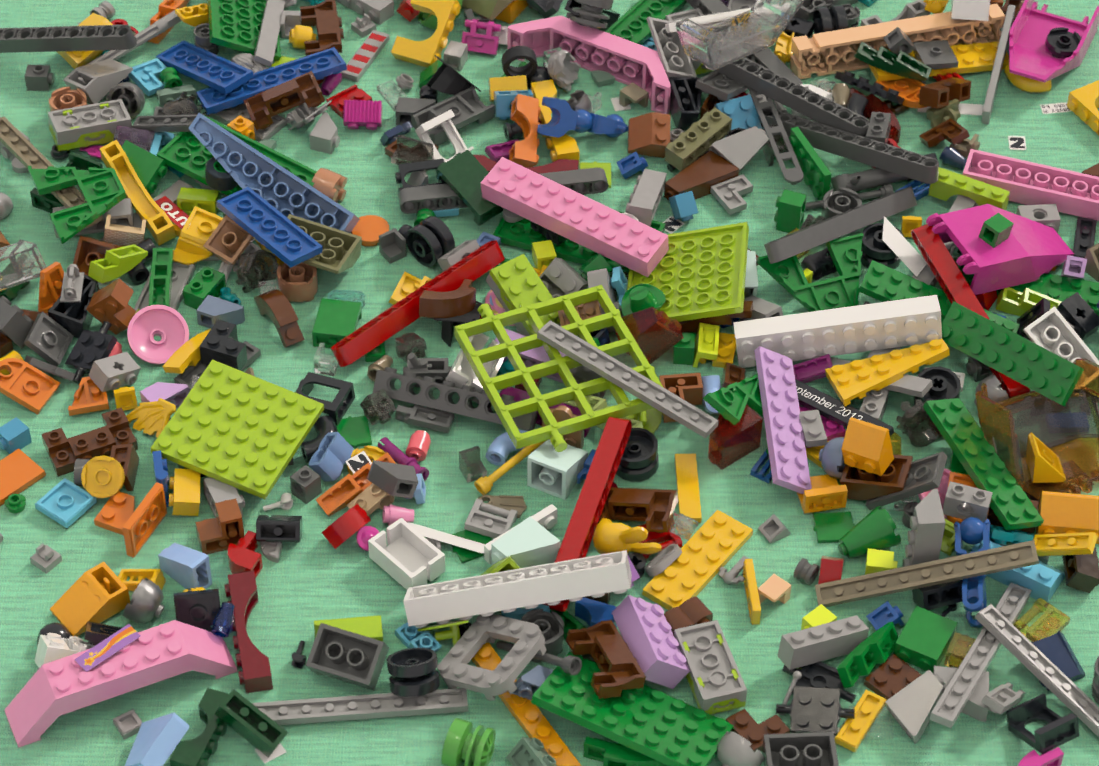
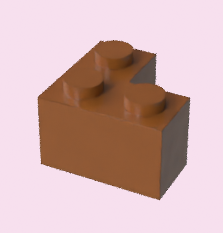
(112, 305)
(685, 386)
(227, 528)

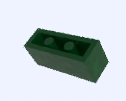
(251, 723)

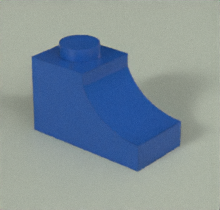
(594, 611)

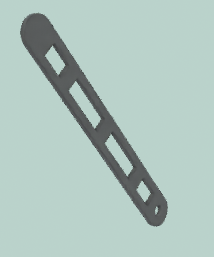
(791, 175)

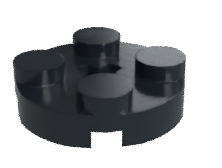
(1065, 48)

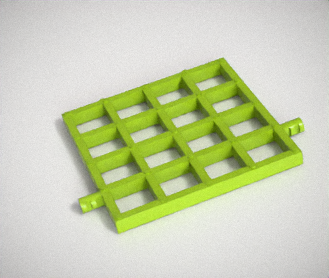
(557, 365)

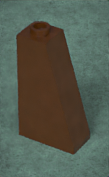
(701, 176)

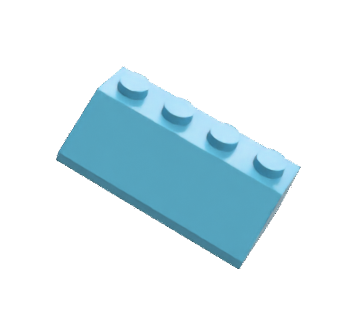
(1039, 578)

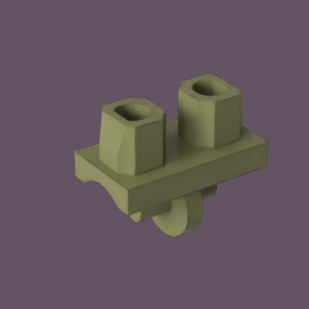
(942, 114)

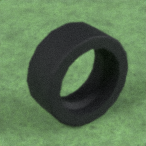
(516, 53)

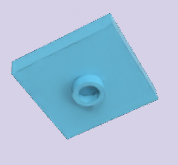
(65, 503)

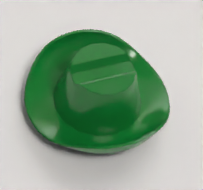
(642, 297)

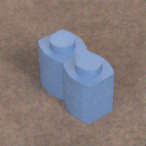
(331, 456)

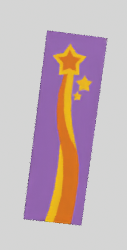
(107, 647)

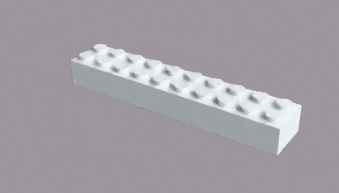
(841, 330)
(518, 589)

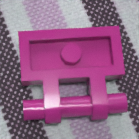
(479, 42)

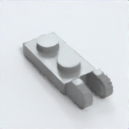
(1002, 698)

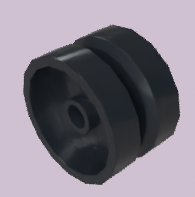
(829, 19)
(429, 241)
(876, 249)
(944, 381)
(639, 457)
(413, 672)

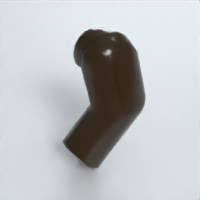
(898, 109)

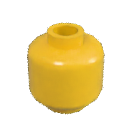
(299, 35)

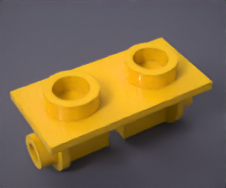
(783, 47)

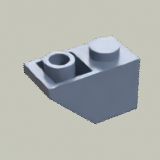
(217, 308)
(531, 681)

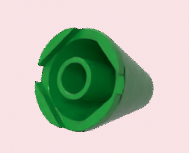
(872, 532)

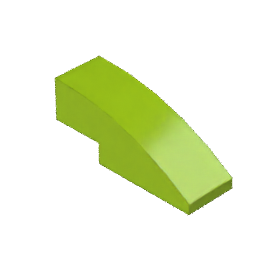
(116, 263)
(1018, 303)

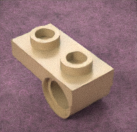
(371, 499)

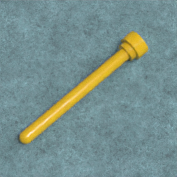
(485, 483)

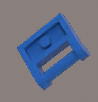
(161, 473)

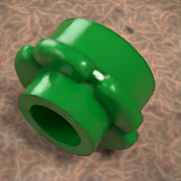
(15, 503)

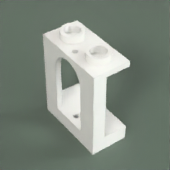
(445, 121)

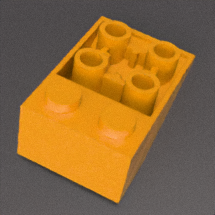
(92, 599)

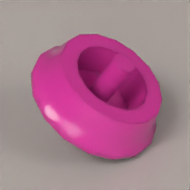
(365, 534)

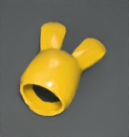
(617, 537)

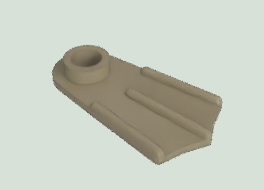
(507, 502)

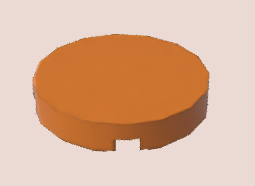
(369, 228)

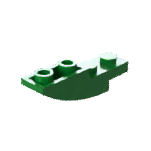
(615, 754)

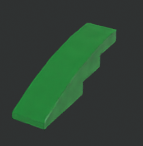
(161, 277)
(867, 654)

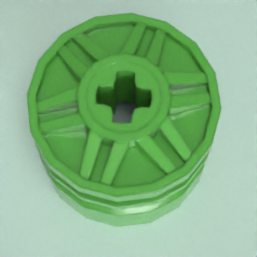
(463, 746)

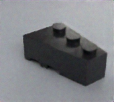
(684, 101)

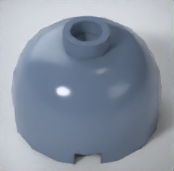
(832, 458)

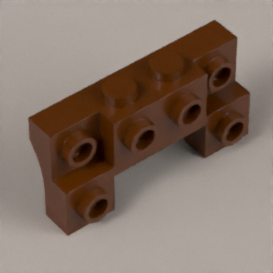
(328, 27)
(282, 98)
(90, 444)
(646, 505)
(612, 656)

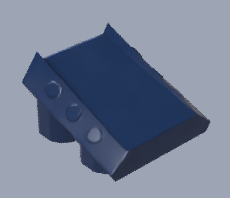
(1061, 655)

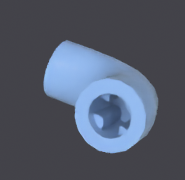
(710, 384)
(501, 448)

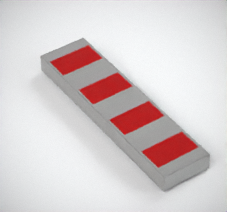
(365, 55)

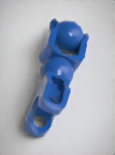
(580, 121)
(973, 589)

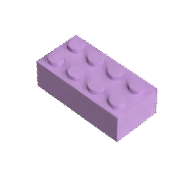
(651, 641)

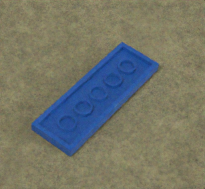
(205, 67)
(269, 227)

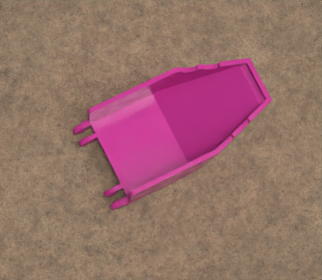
(1027, 44)
(1016, 261)

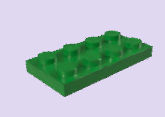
(814, 170)

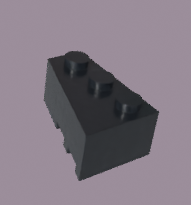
(74, 315)

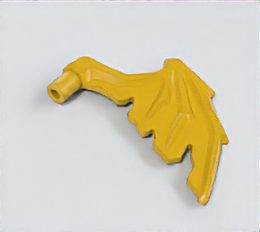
(152, 416)

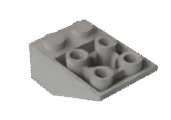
(97, 78)

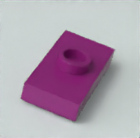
(497, 151)
(812, 369)

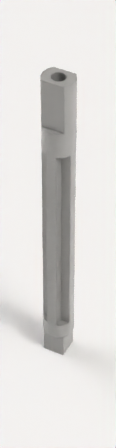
(150, 32)

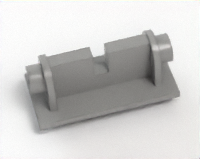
(72, 284)

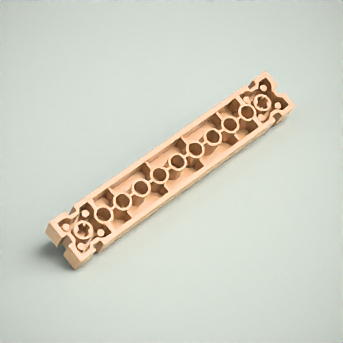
(836, 49)

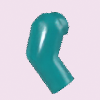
(228, 296)

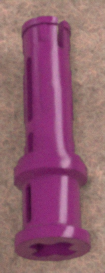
(401, 458)

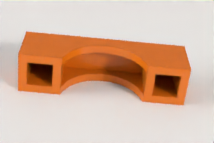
(525, 113)

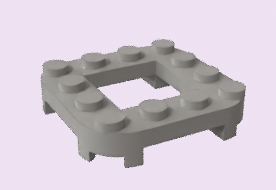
(527, 641)

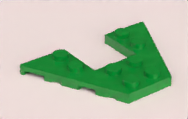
(98, 187)
(827, 293)
(732, 399)

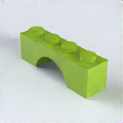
(953, 184)

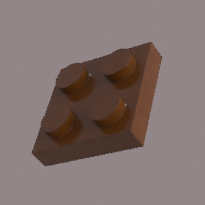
(891, 677)

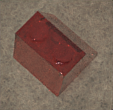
(653, 332)
(732, 441)

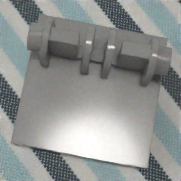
(302, 115)

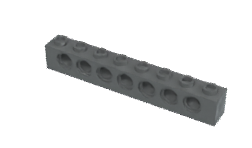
(386, 378)

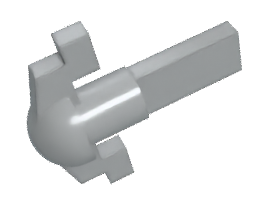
(729, 577)

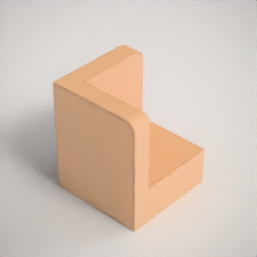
(775, 589)

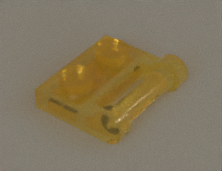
(1047, 625)

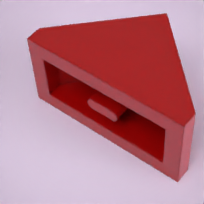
(830, 569)

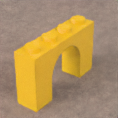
(423, 51)
(1085, 104)

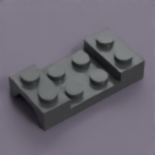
(465, 107)

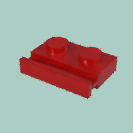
(350, 93)

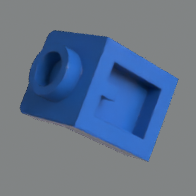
(632, 164)
(885, 614)

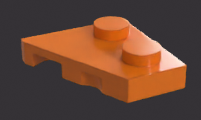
(50, 286)
(88, 398)
(116, 512)

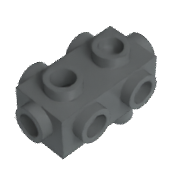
(431, 367)

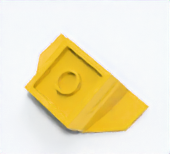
(194, 235)

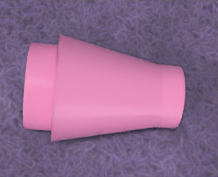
(393, 513)

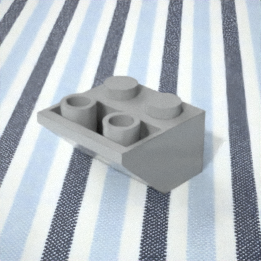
(562, 279)

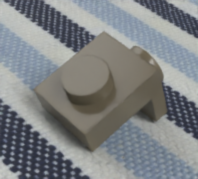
(965, 147)

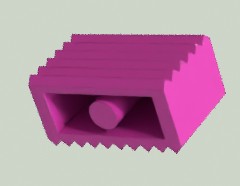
(363, 114)

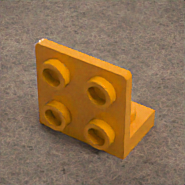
(824, 495)

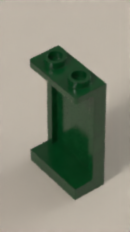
(464, 177)
(49, 201)

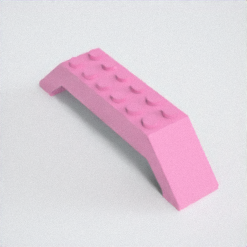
(598, 51)
(153, 657)

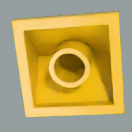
(1043, 462)

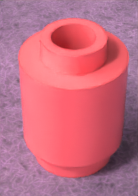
(418, 445)

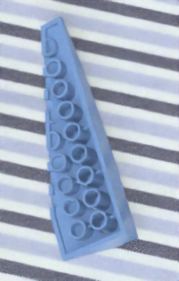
(269, 179)

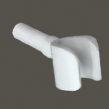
(286, 503)

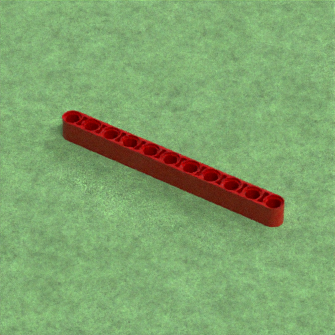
(956, 288)
(407, 309)
(594, 494)

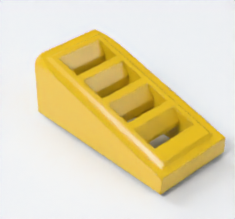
(154, 575)

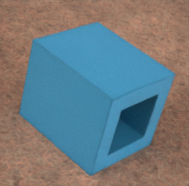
(683, 206)
(14, 436)

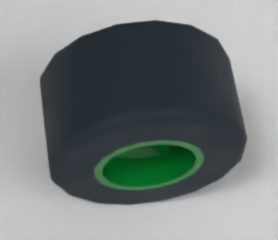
(218, 177)

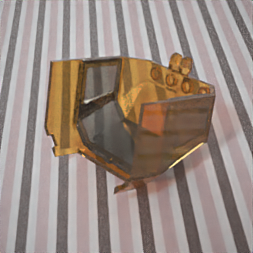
(1067, 430)

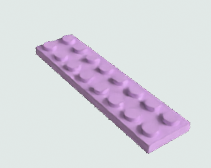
(782, 420)

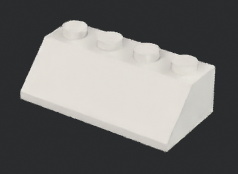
(1057, 336)

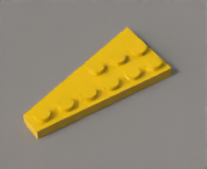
(881, 370)

